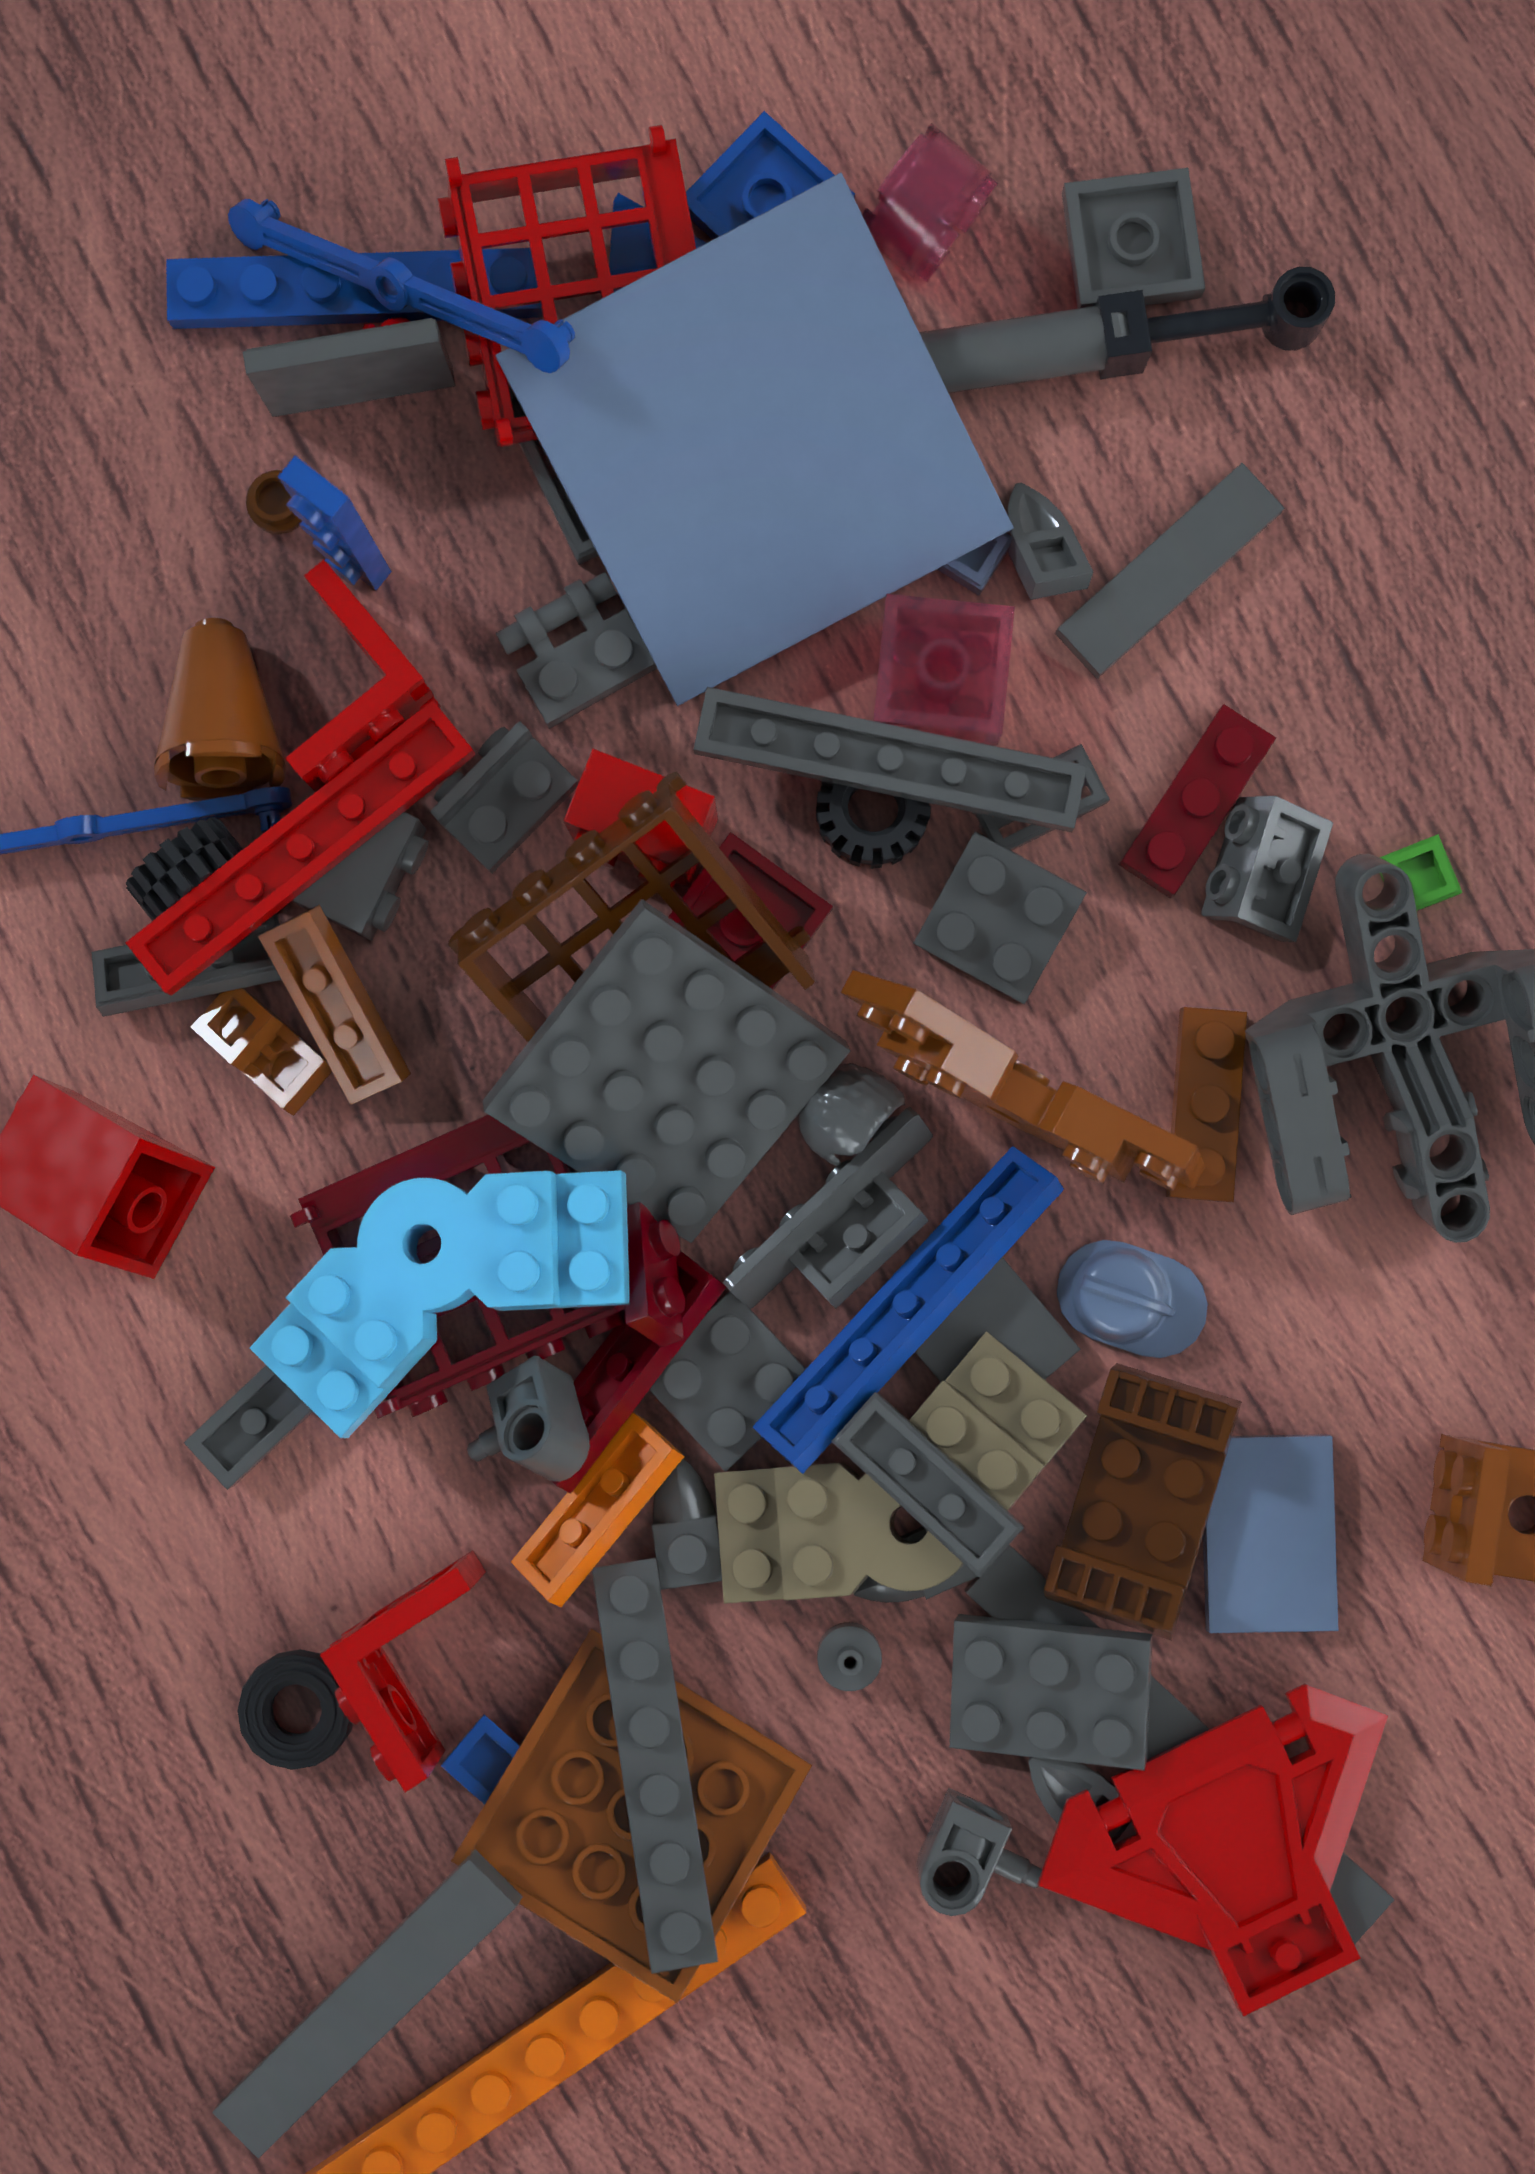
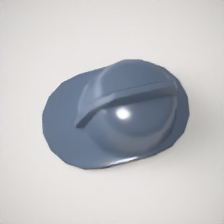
(1132, 1298)

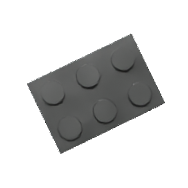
(1051, 1691)

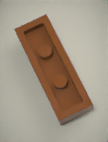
(334, 1005)
(1209, 1097)

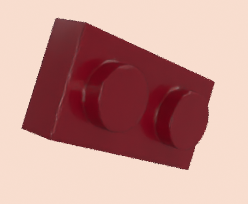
(653, 1277)

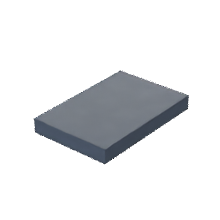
(1272, 1538)

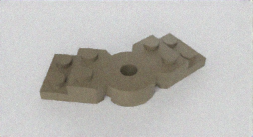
(833, 1529)

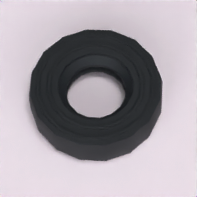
(257, 1715)

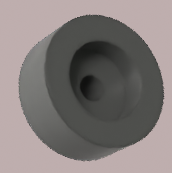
(846, 1641)

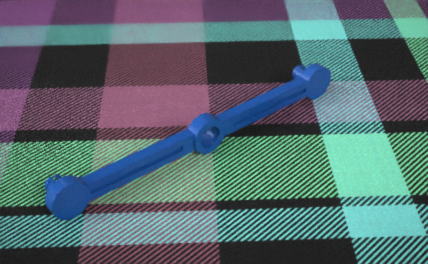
(396, 287)
(80, 829)

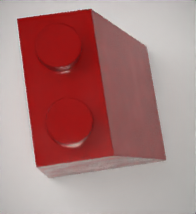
(96, 1179)

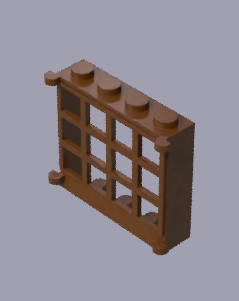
(767, 961)

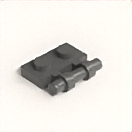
(585, 667)

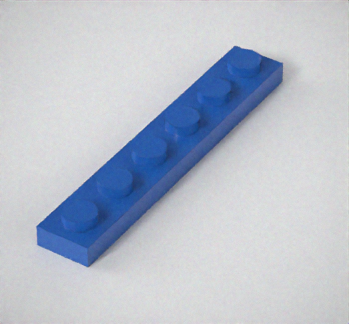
(292, 292)
(908, 1308)

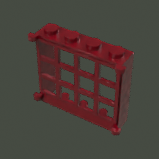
(442, 1159)

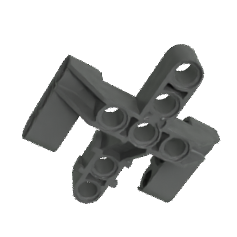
(1408, 1055)

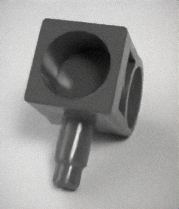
(535, 1421)
(976, 1838)

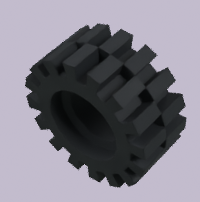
(867, 846)
(181, 865)

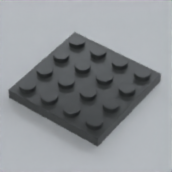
(666, 1071)

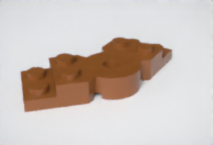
(968, 1063)

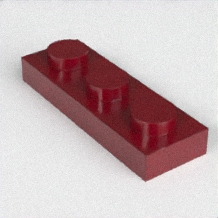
(1197, 801)

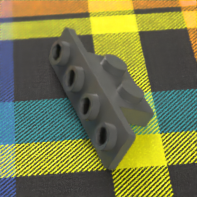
(845, 1226)

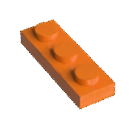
(597, 1510)

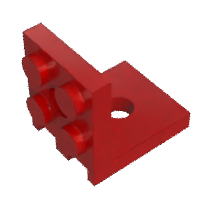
(377, 710)
(373, 1689)

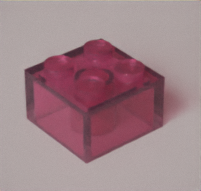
(944, 667)

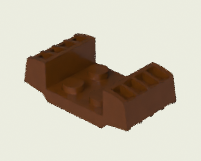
(1143, 1501)

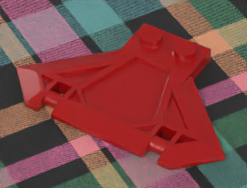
(1233, 1843)

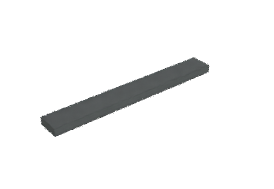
(1016, 1591)

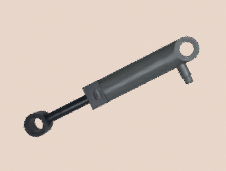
(1116, 335)

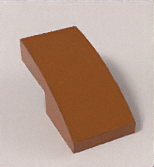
(263, 1048)

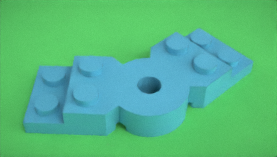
(509, 1241)

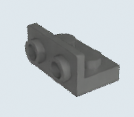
(502, 795)
(1267, 866)

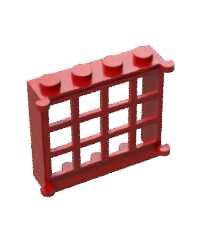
(664, 210)

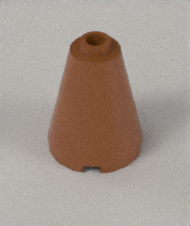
(217, 719)

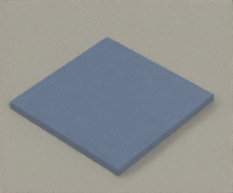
(758, 440)

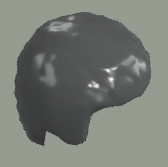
(847, 1111)

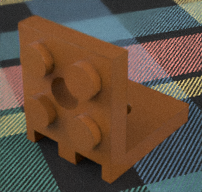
(1471, 1507)

